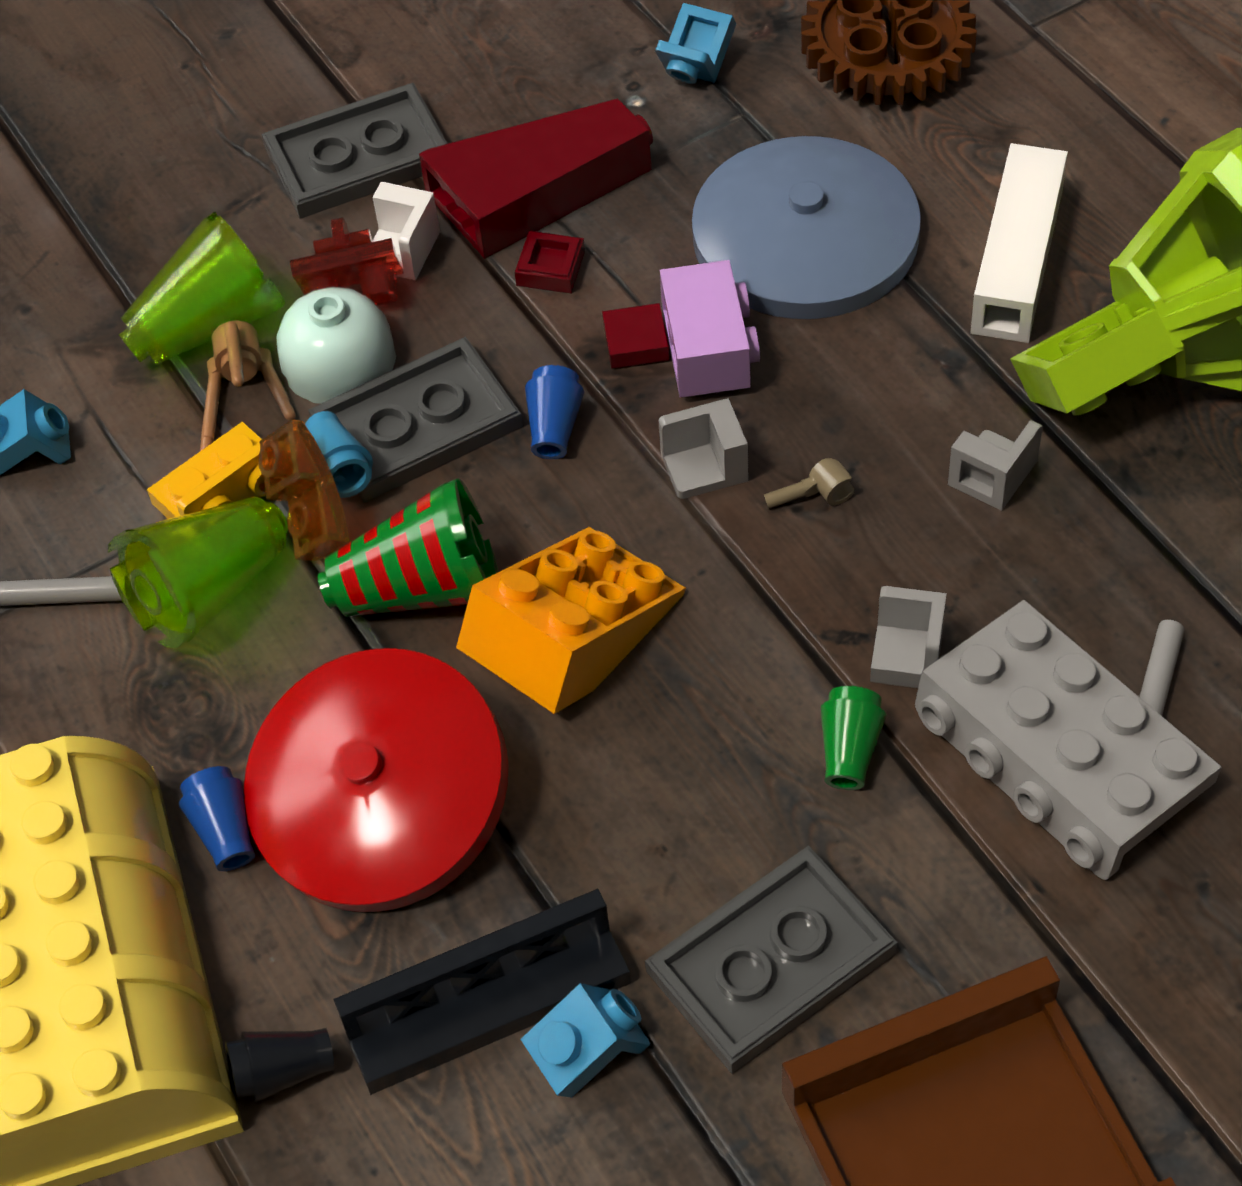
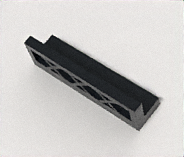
(479, 991)

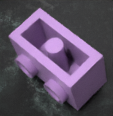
(707, 328)

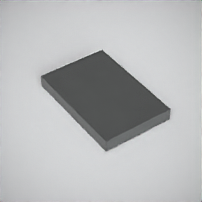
(353, 149)
(425, 414)
(770, 958)

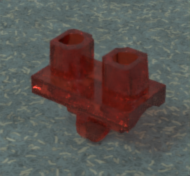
(348, 261)

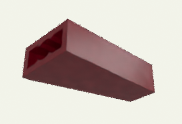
(535, 171)

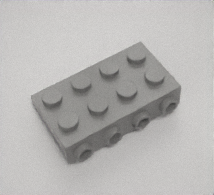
(1062, 737)

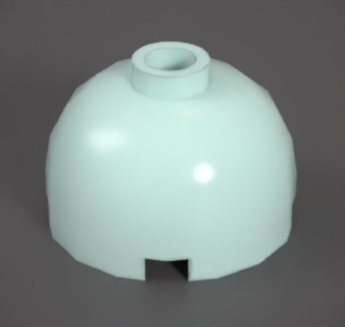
(333, 343)

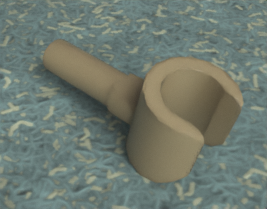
(826, 477)

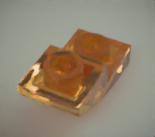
(299, 474)

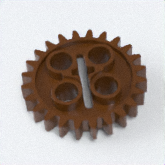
(851, 38)

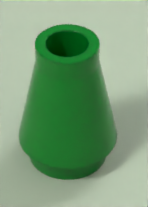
(850, 734)

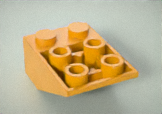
(565, 616)

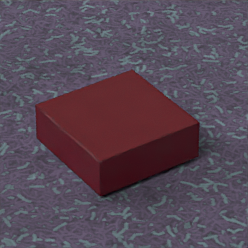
(550, 262)
(635, 335)

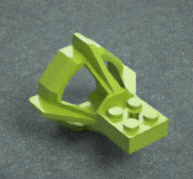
(1172, 297)

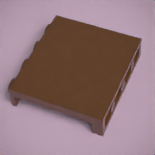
(965, 1096)

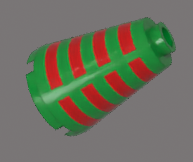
(412, 559)

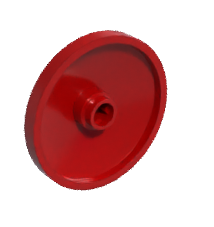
(376, 780)

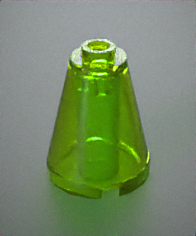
(198, 289)
(194, 564)

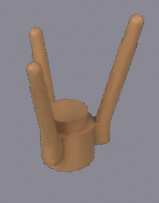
(238, 360)

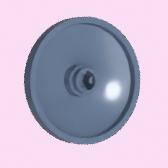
(808, 225)

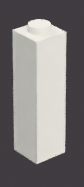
(1018, 243)

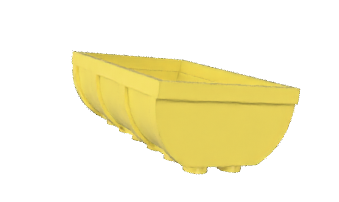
(100, 973)

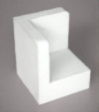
(410, 221)

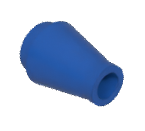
(552, 407)
(217, 813)

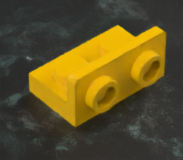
(213, 476)

